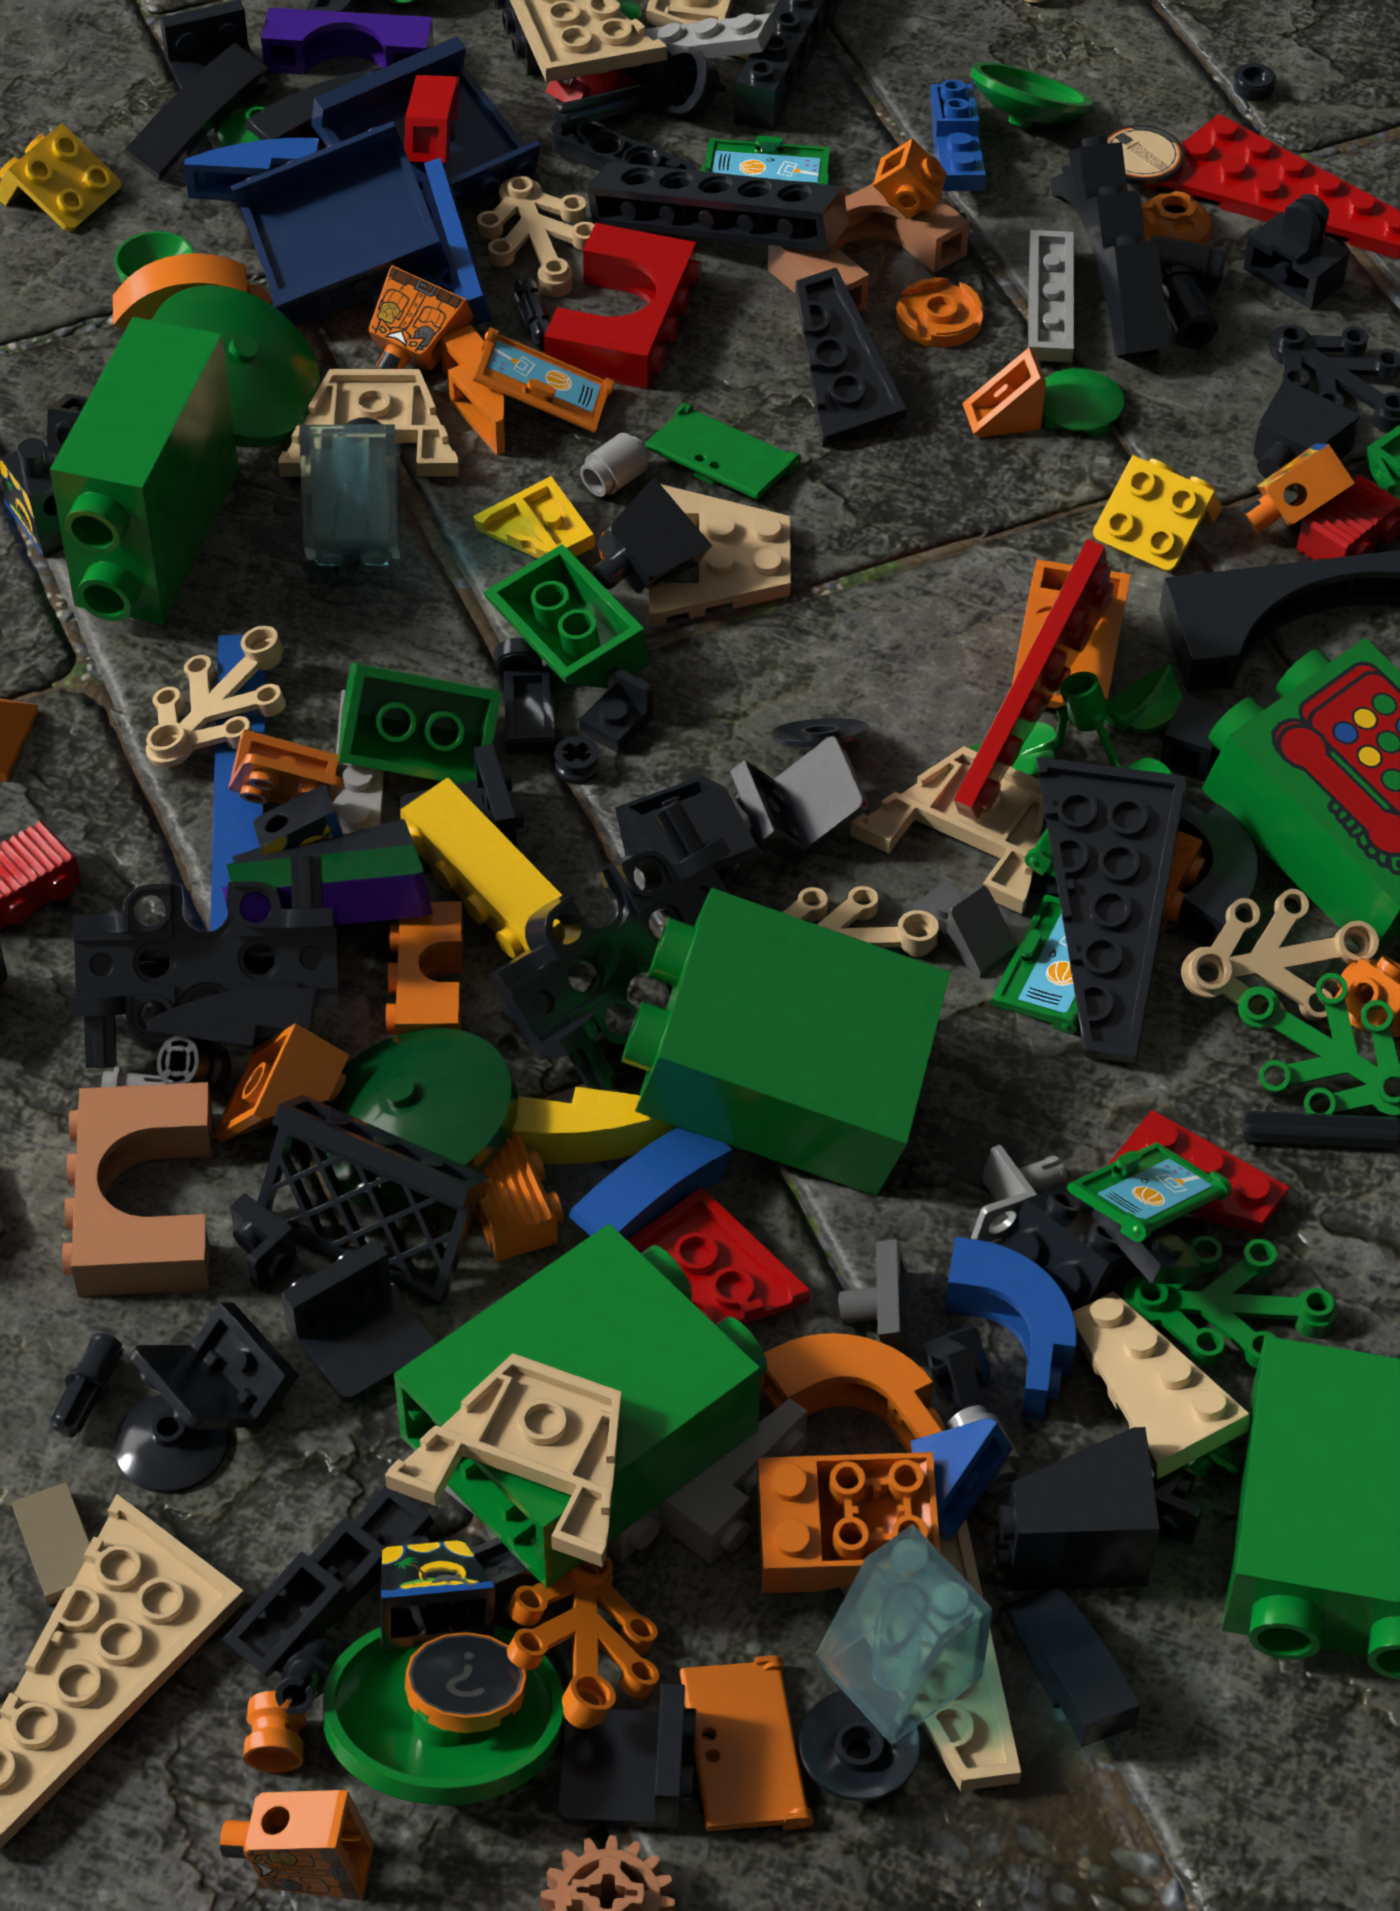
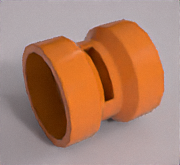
(275, 1736)

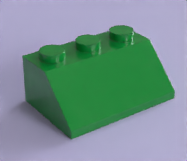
(570, 619)
(415, 723)

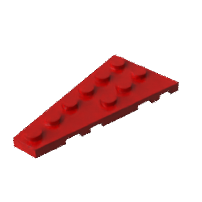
(1048, 663)

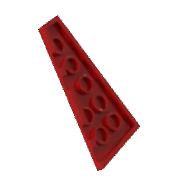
(1262, 179)
(722, 1261)

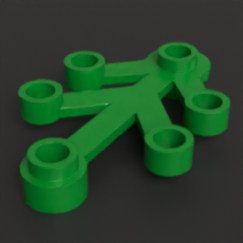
(1335, 1055)
(1223, 1305)

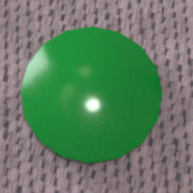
(1081, 401)

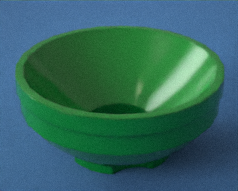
(147, 248)

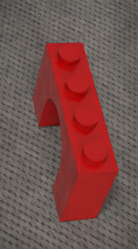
(633, 344)

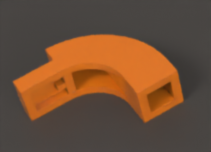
(156, 282)
(855, 1373)

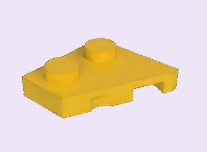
(537, 521)

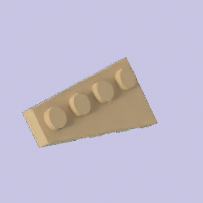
(1156, 1385)

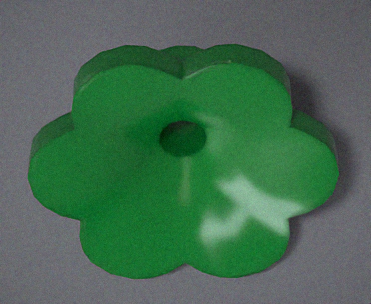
(1221, 1456)

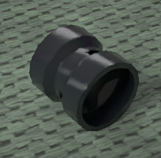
(194, 1061)

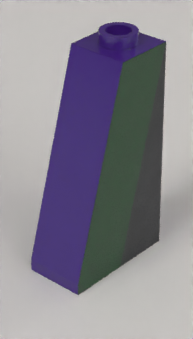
(364, 875)

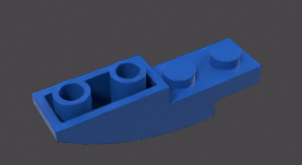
(957, 135)

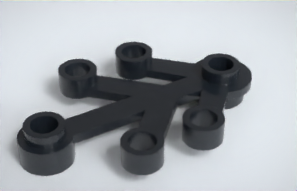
(1294, 345)

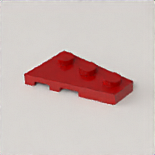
(1254, 1193)

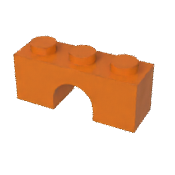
(424, 950)

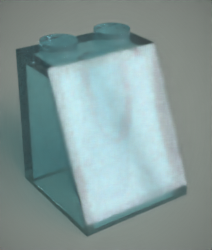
(351, 493)
(906, 1635)

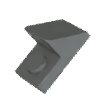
(969, 926)

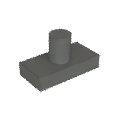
(886, 1302)

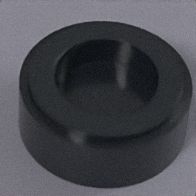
(1254, 82)
(516, 655)

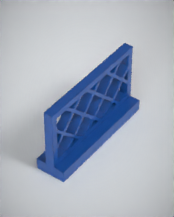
(452, 234)

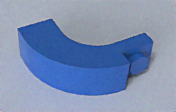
(1023, 1298)

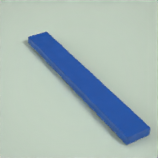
(231, 814)

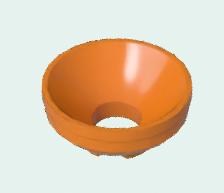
(1189, 225)

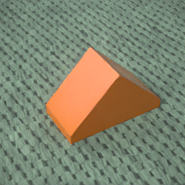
(1009, 400)

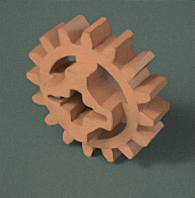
(607, 1881)

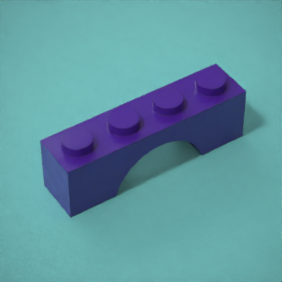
(302, 38)

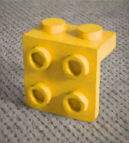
(60, 178)
(1155, 513)

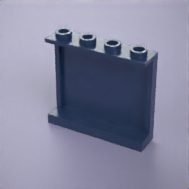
(481, 142)
(339, 223)

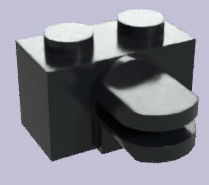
(1296, 255)

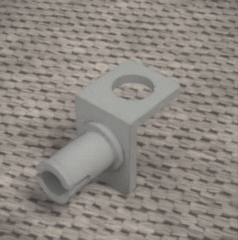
(1010, 1189)

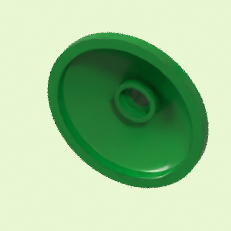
(1029, 95)

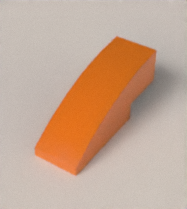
(476, 403)

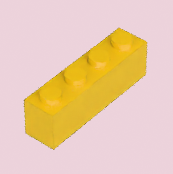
(479, 864)

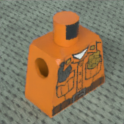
(412, 320)
(304, 1843)

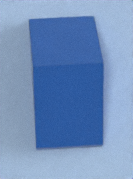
(963, 1468)

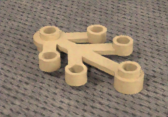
(523, 197)
(174, 742)
(915, 931)
(1269, 960)

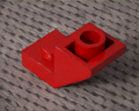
(589, 85)
(429, 117)

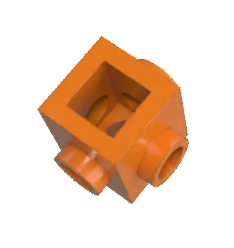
(910, 179)
(1372, 981)

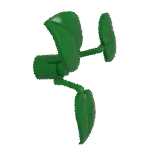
(1140, 706)

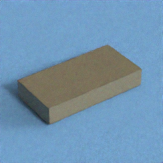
(52, 1538)

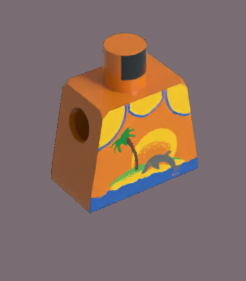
(1317, 479)

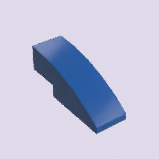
(215, 171)
(652, 1182)

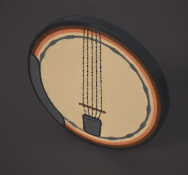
(1149, 154)

